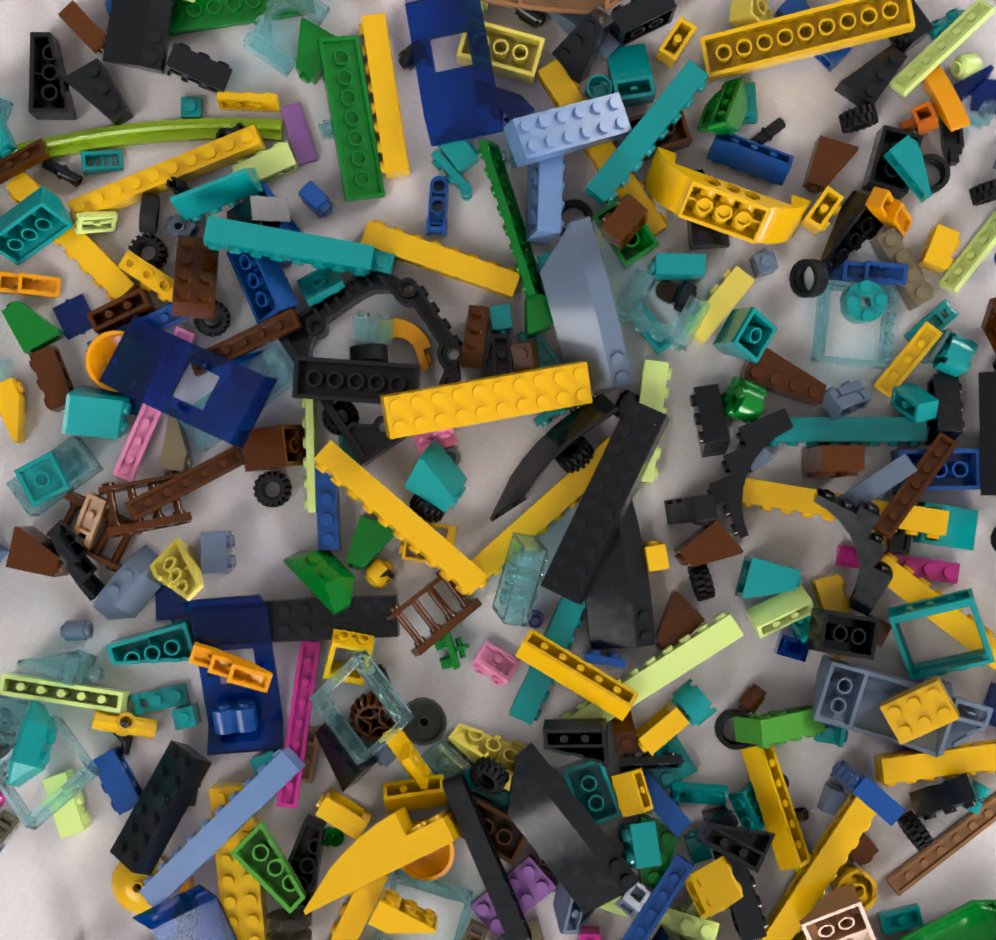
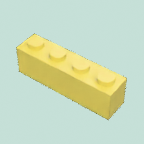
(723, 300)

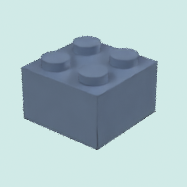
(217, 552)

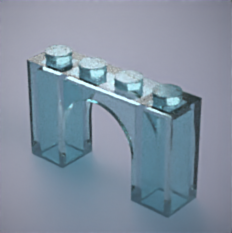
(261, 41)
(677, 332)

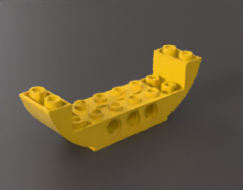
(722, 204)

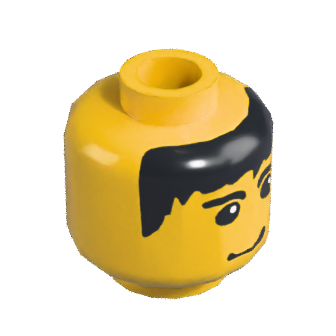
(380, 573)

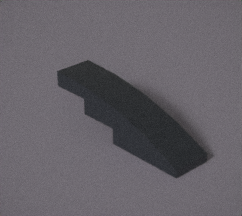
(73, 556)

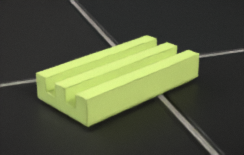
(96, 219)

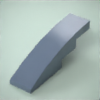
(569, 22)
(881, 480)

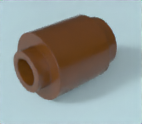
(751, 699)

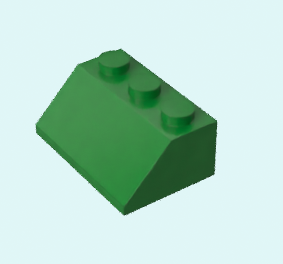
(639, 245)

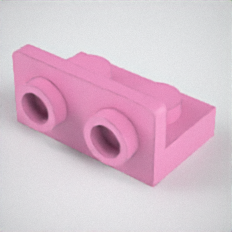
(445, 437)
(495, 663)

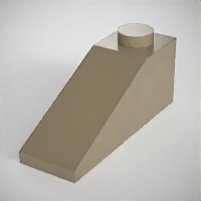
(176, 448)

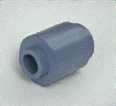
(77, 630)

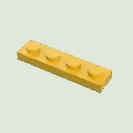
(908, 359)

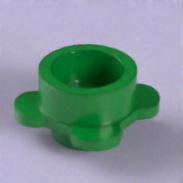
(336, 840)

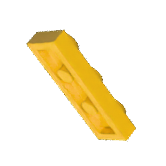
(248, 101)

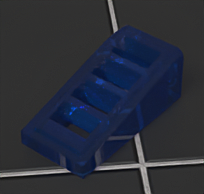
(971, 83)

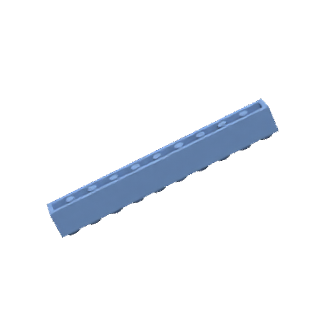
(222, 827)

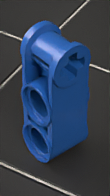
(437, 220)

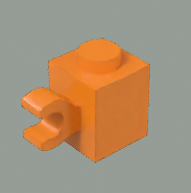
(922, 119)

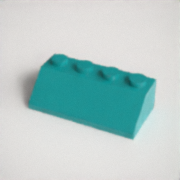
(217, 194)
(32, 225)

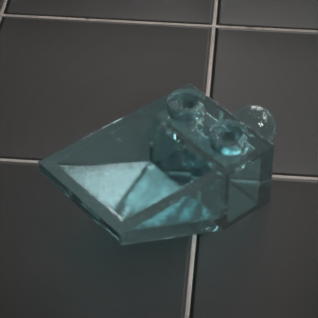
(68, 666)

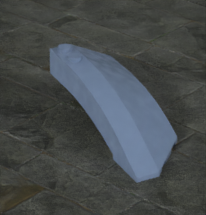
(585, 307)
(851, 699)

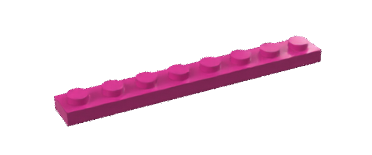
(300, 717)

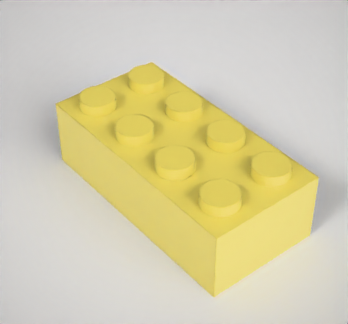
(511, 52)

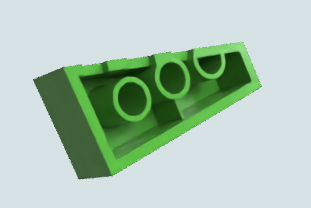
(777, 726)
(269, 866)

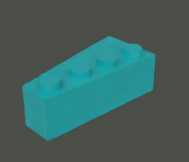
(161, 644)

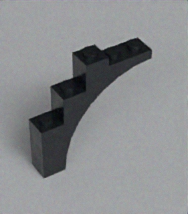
(754, 437)
(859, 522)

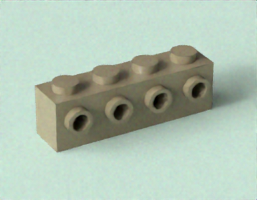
(892, 250)

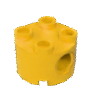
(861, 880)

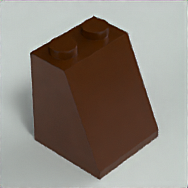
(274, 448)
(707, 545)
(34, 553)

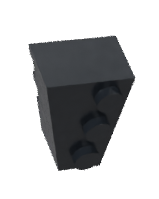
(582, 45)
(99, 89)
(497, 356)
(950, 407)
(578, 738)
(945, 797)

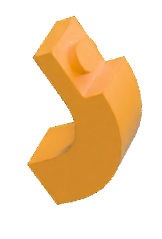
(417, 337)

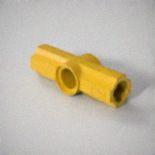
(111, 723)

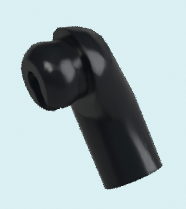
(226, 131)
(126, 743)

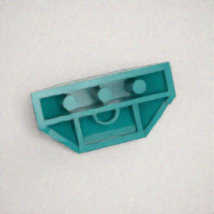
(32, 745)

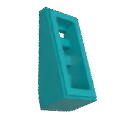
(92, 170)

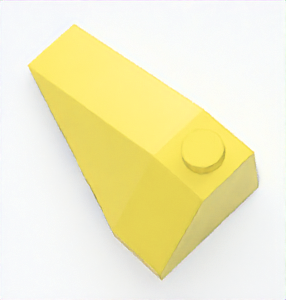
(749, 12)
(179, 569)
(478, 744)

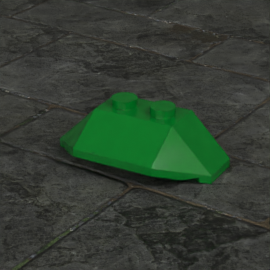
(725, 109)
(324, 577)

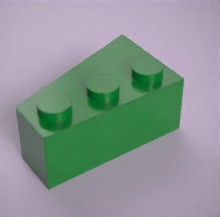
(667, 840)

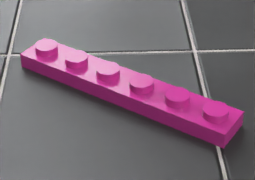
(923, 567)

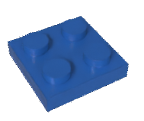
(611, 659)

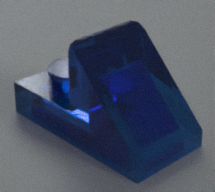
(791, 647)

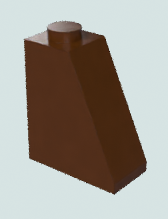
(83, 27)
(826, 162)
(677, 620)

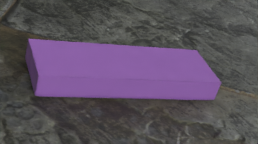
(299, 134)

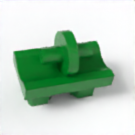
(452, 659)

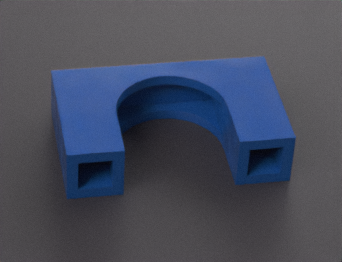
(867, 792)

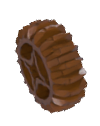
(363, 717)

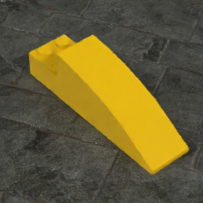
(383, 850)

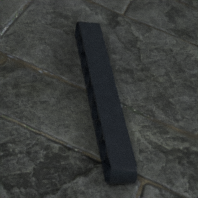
(486, 858)

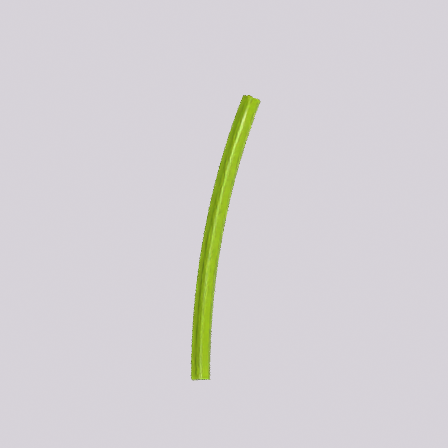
(152, 133)

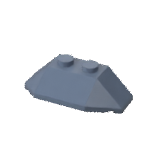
(130, 587)
(567, 912)

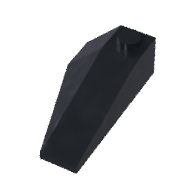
(850, 230)
(704, 237)

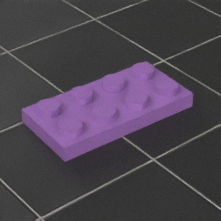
(530, 886)

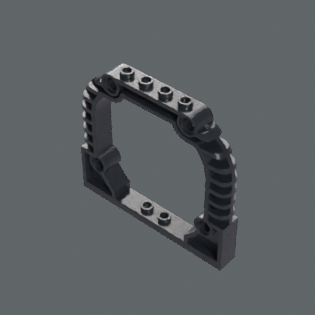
(367, 439)

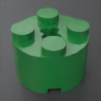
(743, 400)

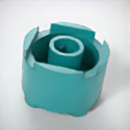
(874, 299)
(955, 355)
(693, 702)

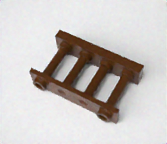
(76, 502)
(158, 521)
(437, 631)

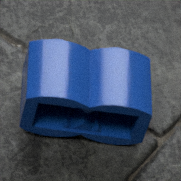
(316, 200)
(235, 717)

